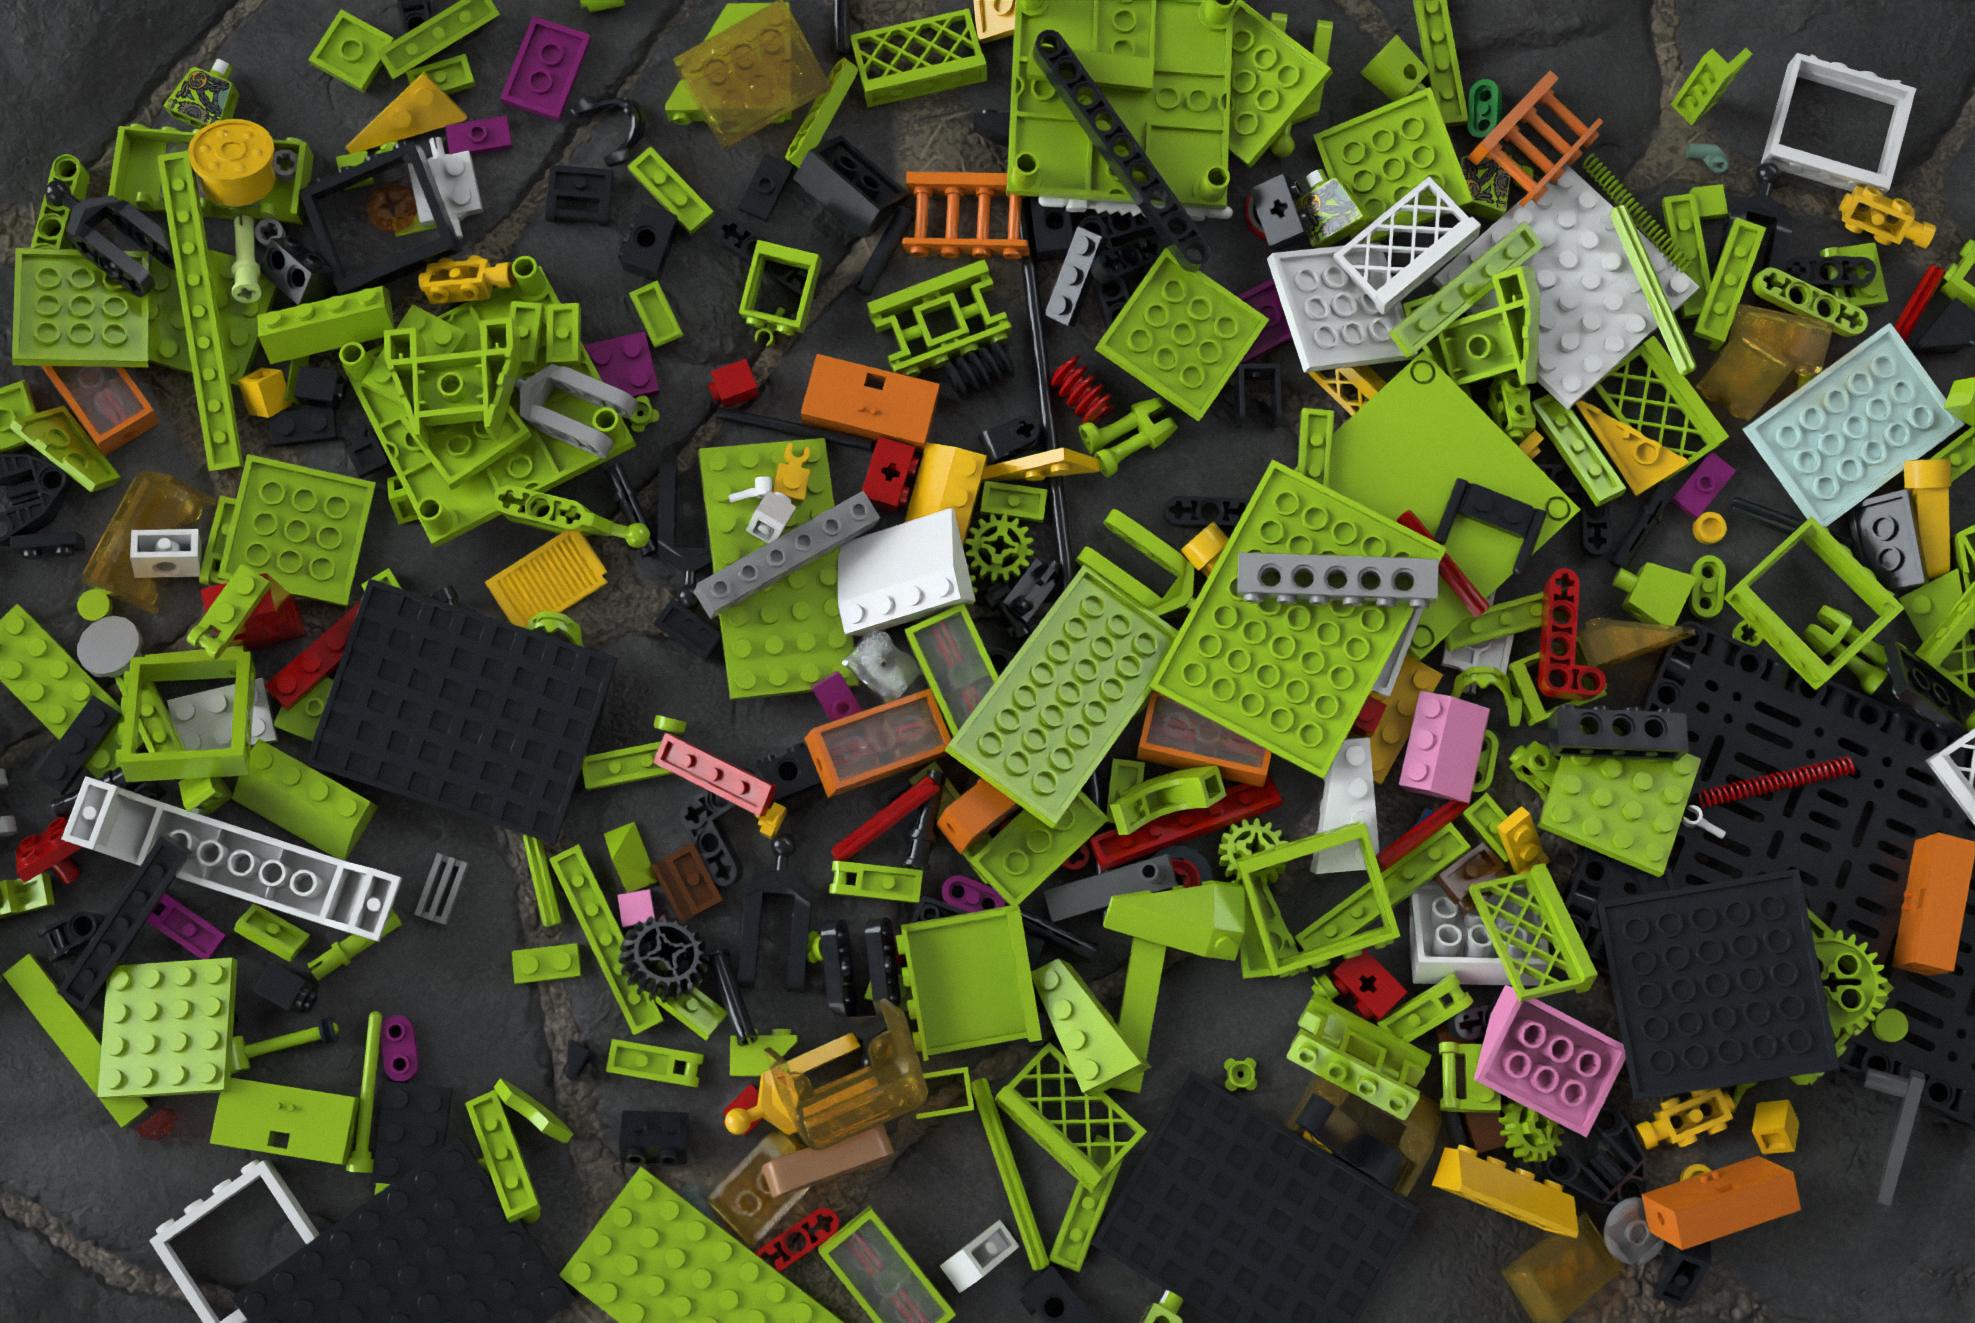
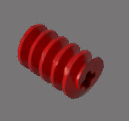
(1081, 391)

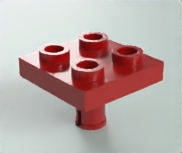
(45, 851)

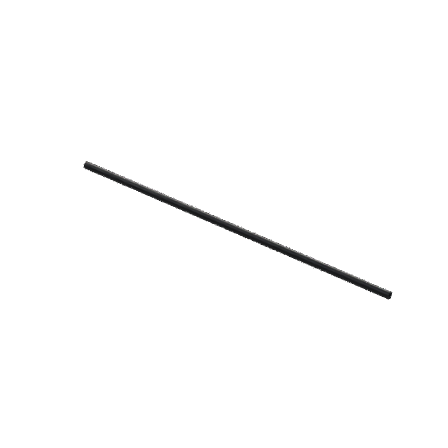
(1050, 442)

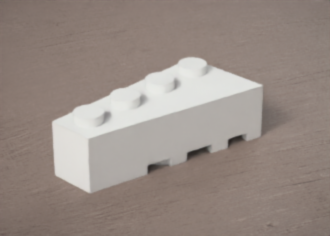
(1345, 800)

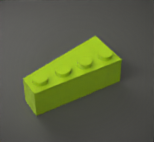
(1089, 1036)

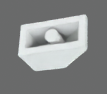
(771, 517)
(979, 1256)

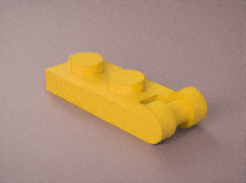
(1522, 841)

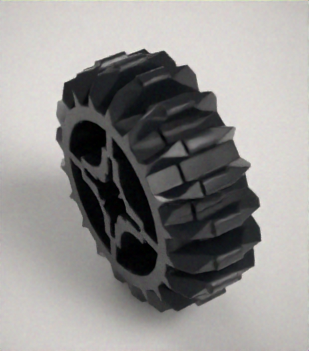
(656, 974)

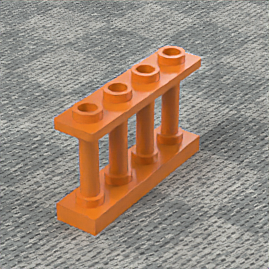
(1526, 112)
(954, 186)

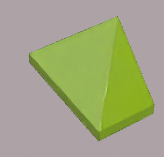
(630, 858)

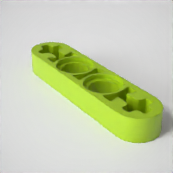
(822, 112)
(1811, 298)

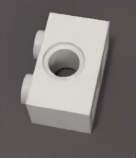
(166, 553)

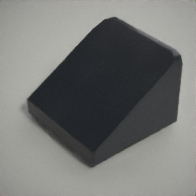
(576, 1059)

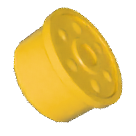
(233, 161)

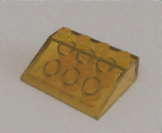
(751, 73)

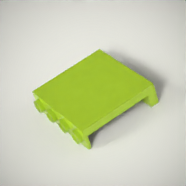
(969, 980)

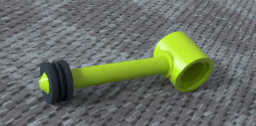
(241, 1052)

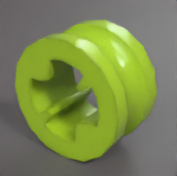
(1737, 633)

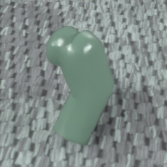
(1710, 154)

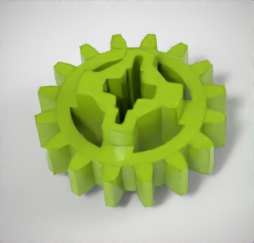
(987, 546)
(1261, 838)
(1529, 1132)

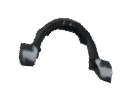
(632, 109)

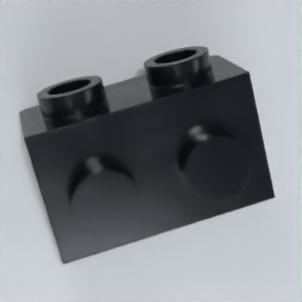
(654, 1137)

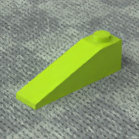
(1191, 919)

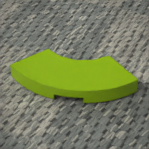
(533, 1111)

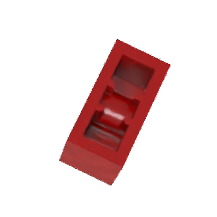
(886, 457)
(1384, 987)

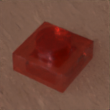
(158, 1125)

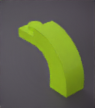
(1167, 794)

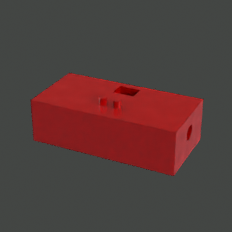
(271, 622)

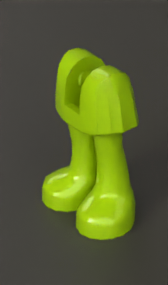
(1140, 418)
(1824, 643)

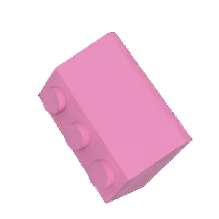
(1444, 747)

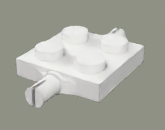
(456, 184)
(1489, 653)

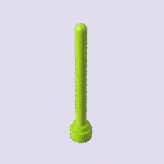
(360, 1158)

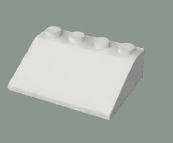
(902, 574)
(1451, 943)

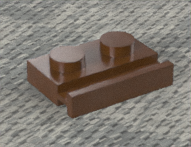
(1473, 868)
(687, 883)

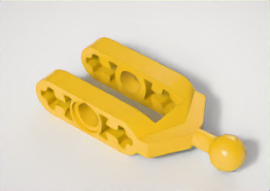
(769, 1103)

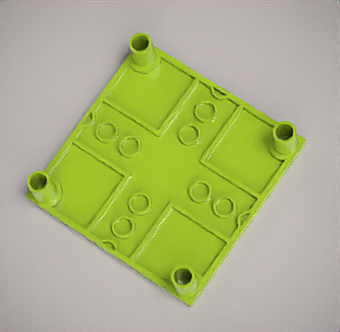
(1176, 124)
(1406, 456)
(533, 465)

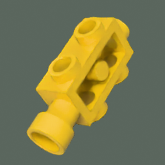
(1875, 219)
(464, 280)
(1690, 1119)

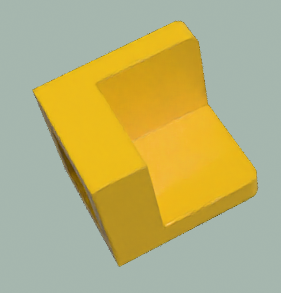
(264, 392)
(1775, 1127)

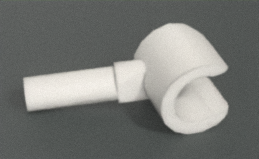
(762, 486)
(1701, 822)

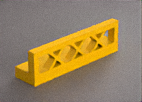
(1361, 377)

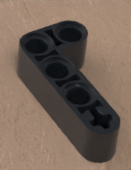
(1351, 1141)

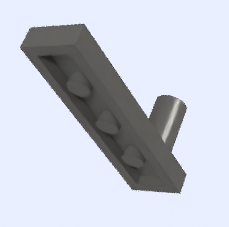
(1096, 891)
(1910, 1091)

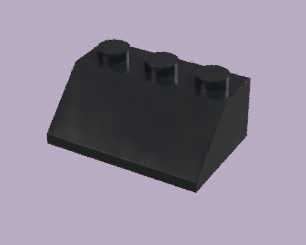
(850, 185)

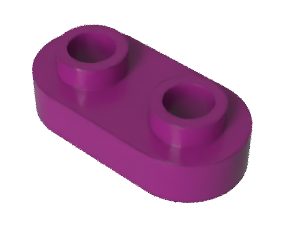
(974, 894)
(402, 1047)

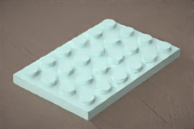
(1852, 426)

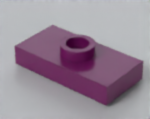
(479, 136)
(1703, 485)
(836, 697)

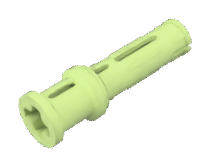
(245, 269)

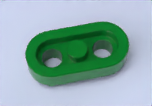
(1483, 112)

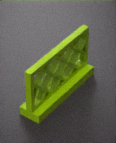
(923, 77)
(1678, 389)
(1947, 636)
(1559, 932)
(1054, 1140)

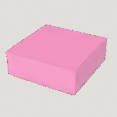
(635, 907)

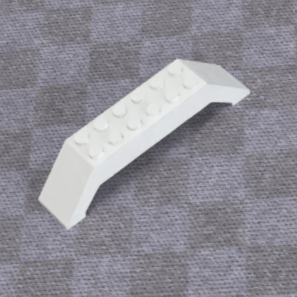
(235, 860)

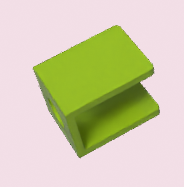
(964, 1070)

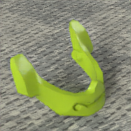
(556, 622)
(1490, 675)

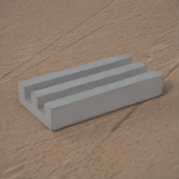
(430, 883)

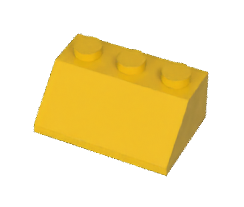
(947, 480)

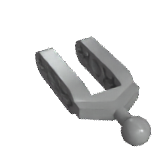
(538, 388)

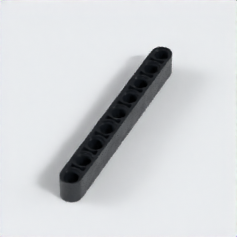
(1120, 136)

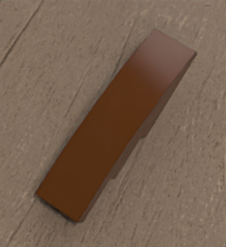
(1481, 1127)

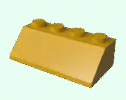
(1507, 1191)

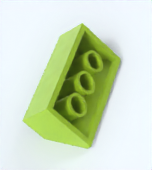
(325, 324)
(303, 801)

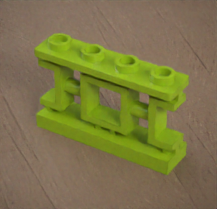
(933, 296)
(1341, 1031)

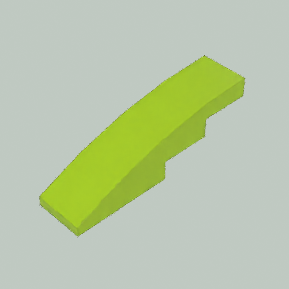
(23, 897)

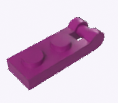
(188, 928)

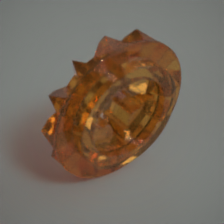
(404, 212)

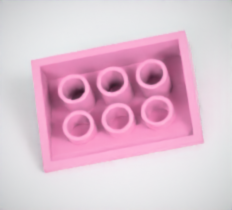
(1548, 1061)

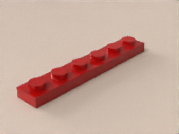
(1179, 826)

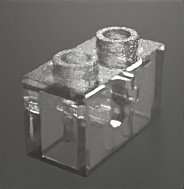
(866, 663)

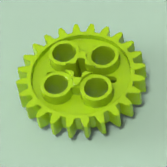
(1828, 953)

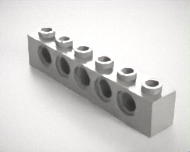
(786, 554)
(1354, 568)

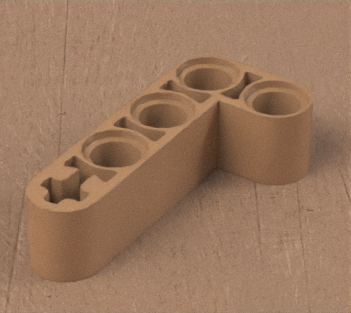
(813, 1167)

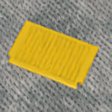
(548, 578)

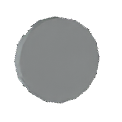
(108, 646)
(1628, 1233)

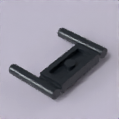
(1496, 512)

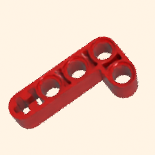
(1565, 635)

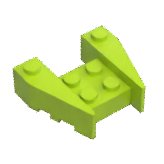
(1493, 339)
(455, 385)

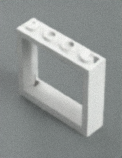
(1860, 83)
(199, 1209)

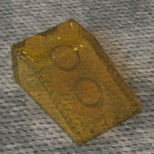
(1744, 375)
(1616, 641)
(745, 1194)
(1562, 1273)

